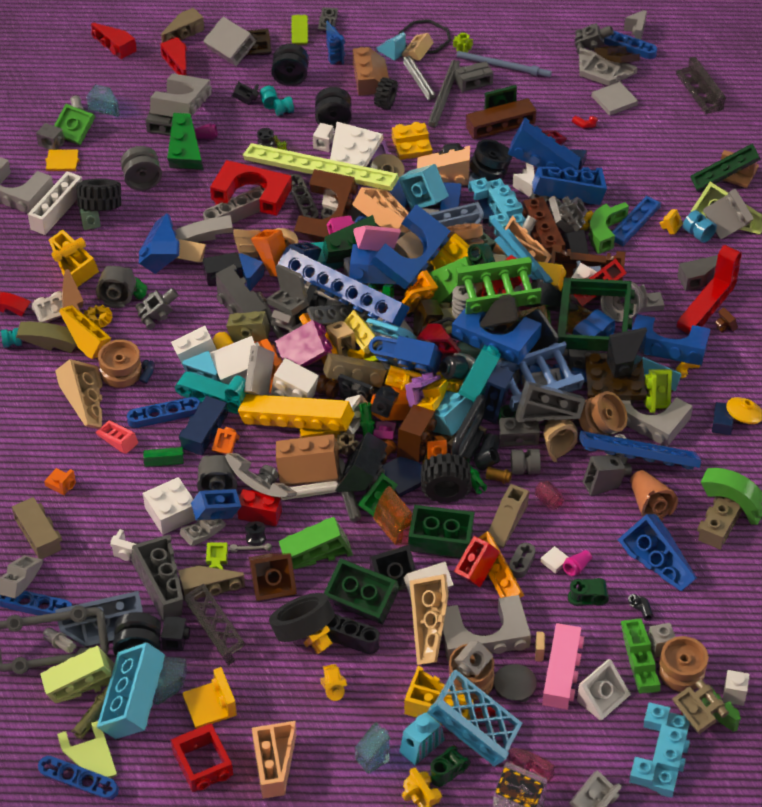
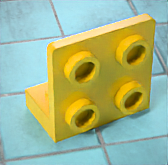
(211, 701)

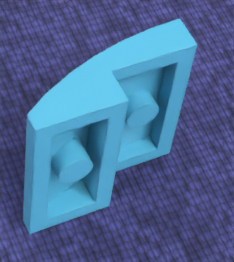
(389, 329)

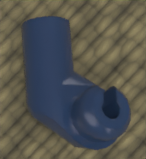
(148, 367)

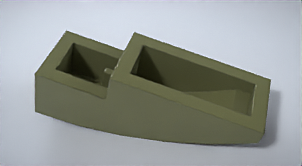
(46, 335)

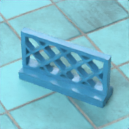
(512, 246)
(468, 730)

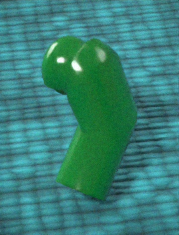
(141, 289)

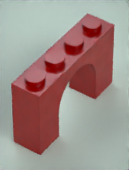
(235, 175)

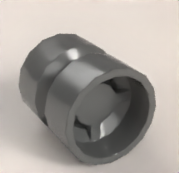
(525, 462)

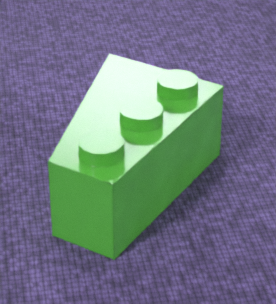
(446, 279)
(316, 543)

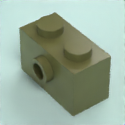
(248, 324)

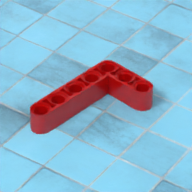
(715, 292)

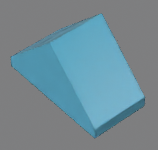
(393, 47)
(202, 365)

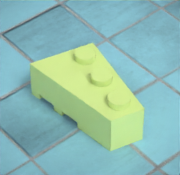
(78, 675)

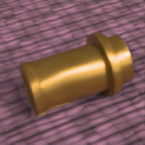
(499, 475)

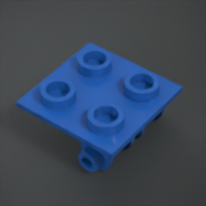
(335, 45)

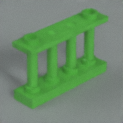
(495, 271)

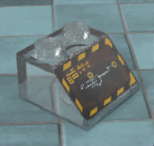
(519, 788)

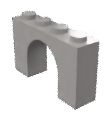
(183, 95)
(25, 196)
(659, 427)
(511, 636)

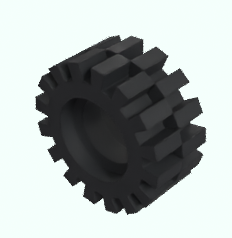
(385, 93)

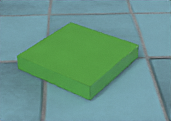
(74, 123)

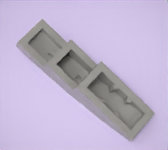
(205, 229)

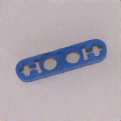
(645, 49)
(163, 409)
(33, 606)
(77, 779)

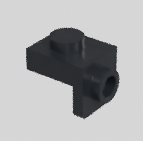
(245, 93)
(384, 401)

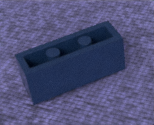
(496, 392)
(203, 425)

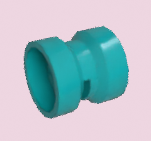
(267, 95)
(283, 106)
(9, 338)

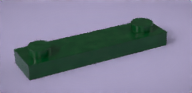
(725, 167)

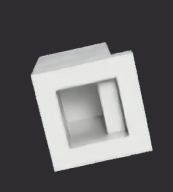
(323, 137)

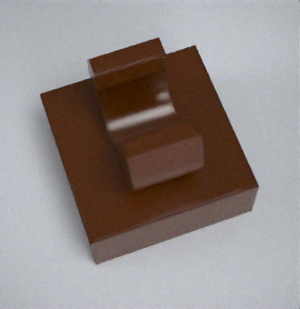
(726, 321)

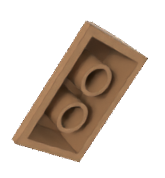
(368, 70)
(308, 460)

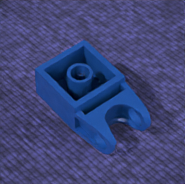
(408, 353)

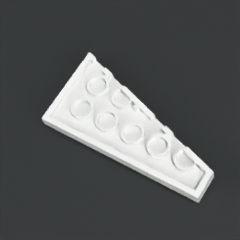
(354, 147)

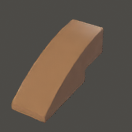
(70, 292)

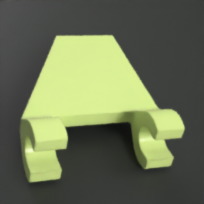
(91, 755)

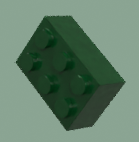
(440, 531)
(361, 591)

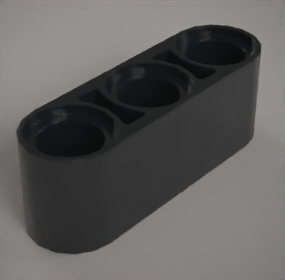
(358, 640)

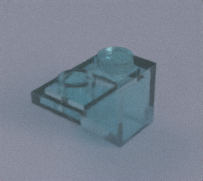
(102, 100)
(171, 679)
(373, 748)

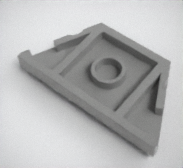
(602, 70)

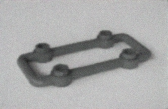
(77, 614)

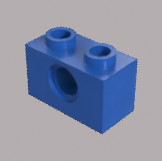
(216, 504)

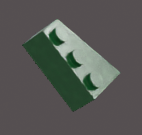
(340, 243)

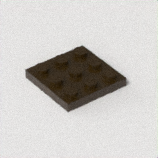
(600, 379)

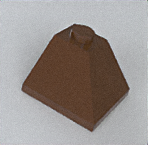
(272, 575)

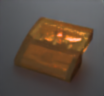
(392, 515)

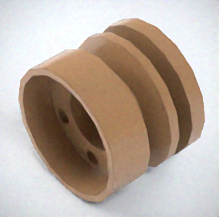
(483, 680)

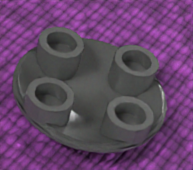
(515, 682)

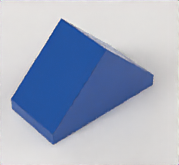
(252, 270)

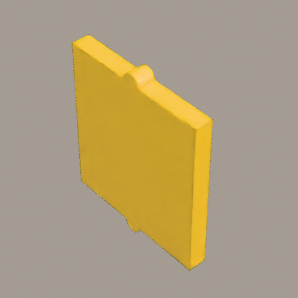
(62, 160)

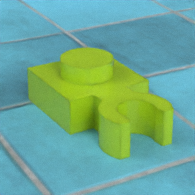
(217, 554)

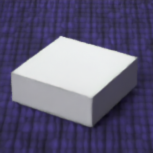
(554, 559)

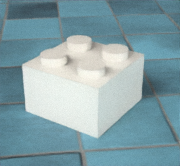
(294, 381)
(169, 505)

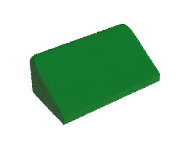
(162, 457)
(373, 494)

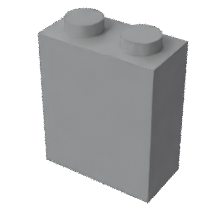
(229, 41)

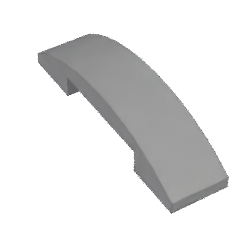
(241, 469)

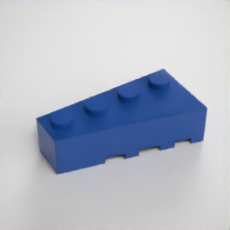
(540, 150)
(584, 183)

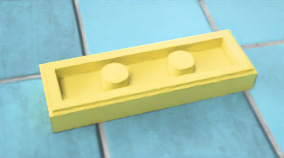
(362, 331)

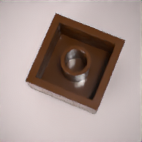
(415, 433)

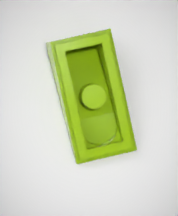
(300, 29)

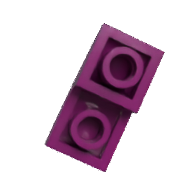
(385, 429)

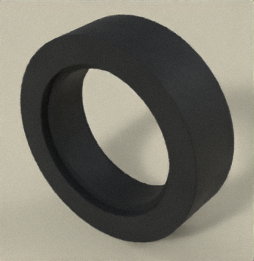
(301, 617)

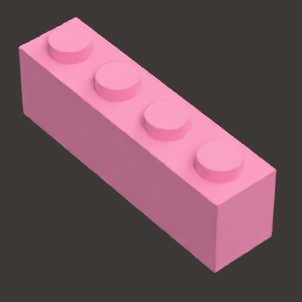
(562, 665)

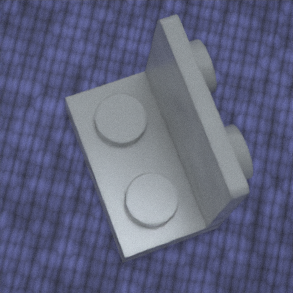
(728, 214)

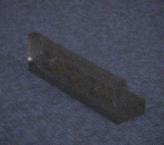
(706, 86)
(210, 628)

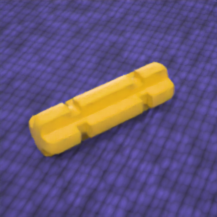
(68, 249)

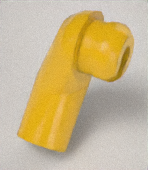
(585, 226)
(683, 367)

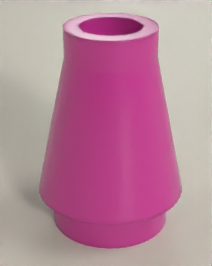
(575, 564)

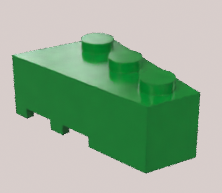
(183, 145)

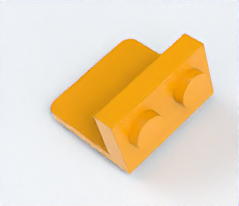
(422, 289)

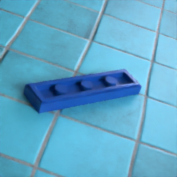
(635, 220)

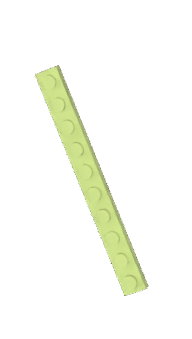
(307, 164)

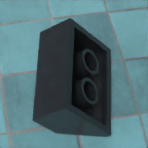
(363, 465)

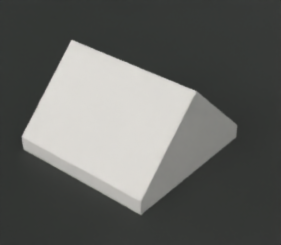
(602, 690)

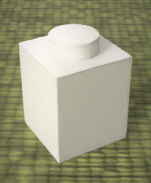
(735, 687)

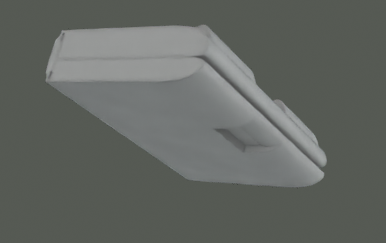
(259, 371)

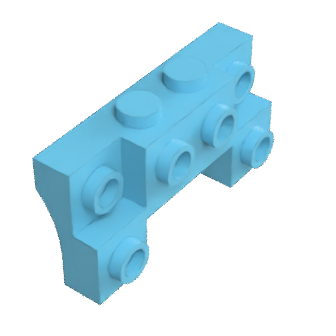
(500, 199)
(671, 744)

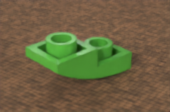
(732, 720)

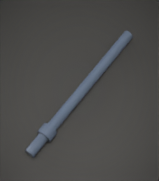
(534, 70)

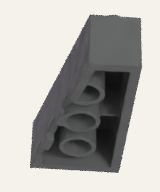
(158, 572)

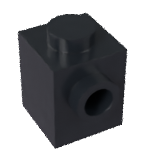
(174, 633)

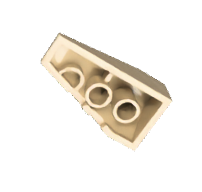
(82, 387)
(429, 605)

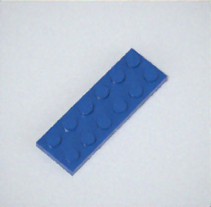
(633, 448)

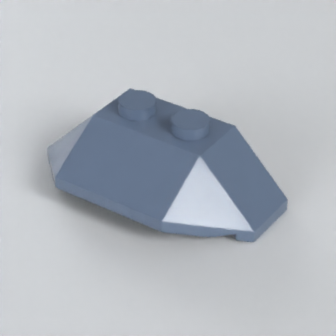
(460, 215)
(113, 607)

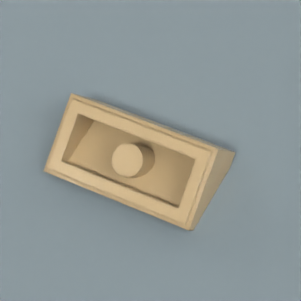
(418, 46)
(191, 250)

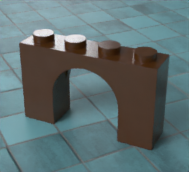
(331, 184)

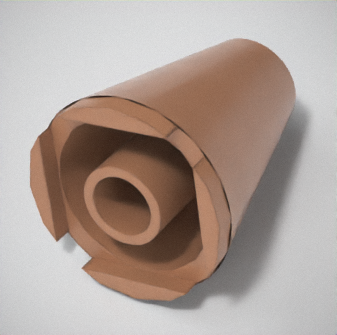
(653, 495)

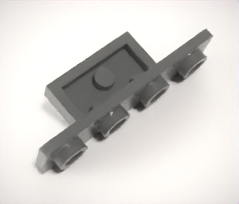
(330, 314)

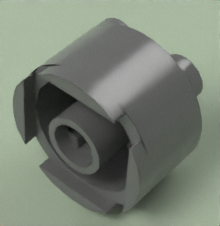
(116, 286)
(215, 474)

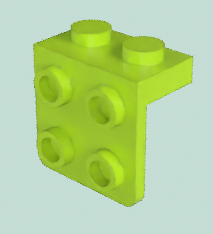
(658, 388)

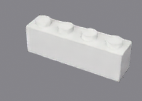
(54, 203)

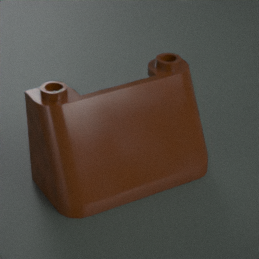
(568, 259)

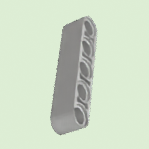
(238, 206)

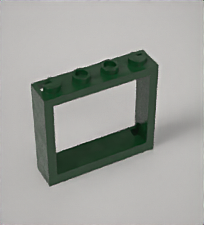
(599, 288)

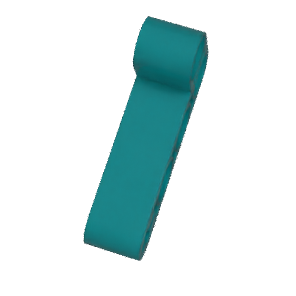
(199, 386)

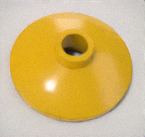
(744, 410)

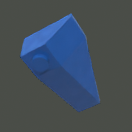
(363, 270)
(656, 549)

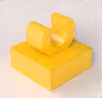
(672, 222)

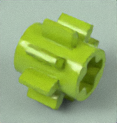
(463, 42)

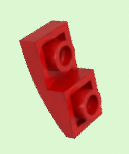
(13, 303)

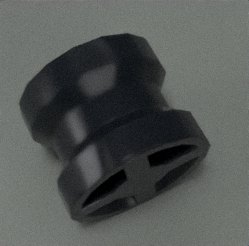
(265, 137)
(255, 533)

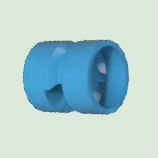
(699, 226)

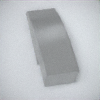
(19, 575)

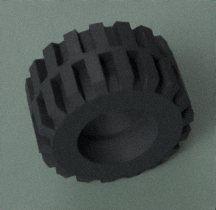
(99, 194)
(446, 478)

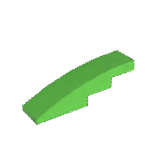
(640, 656)

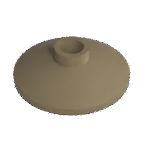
(388, 163)

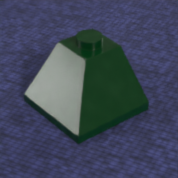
(500, 97)

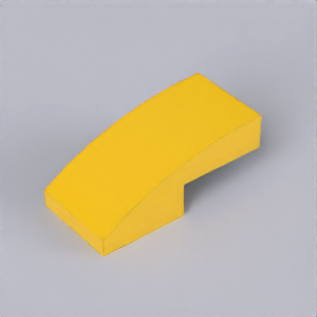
(433, 394)

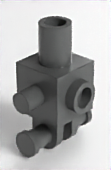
(592, 36)
(573, 212)
(156, 307)

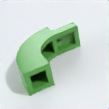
(599, 234)
(737, 488)

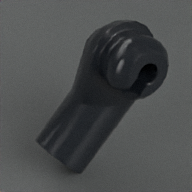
(641, 604)

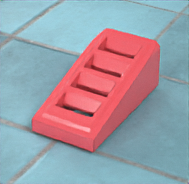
(119, 437)

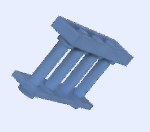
(569, 384)

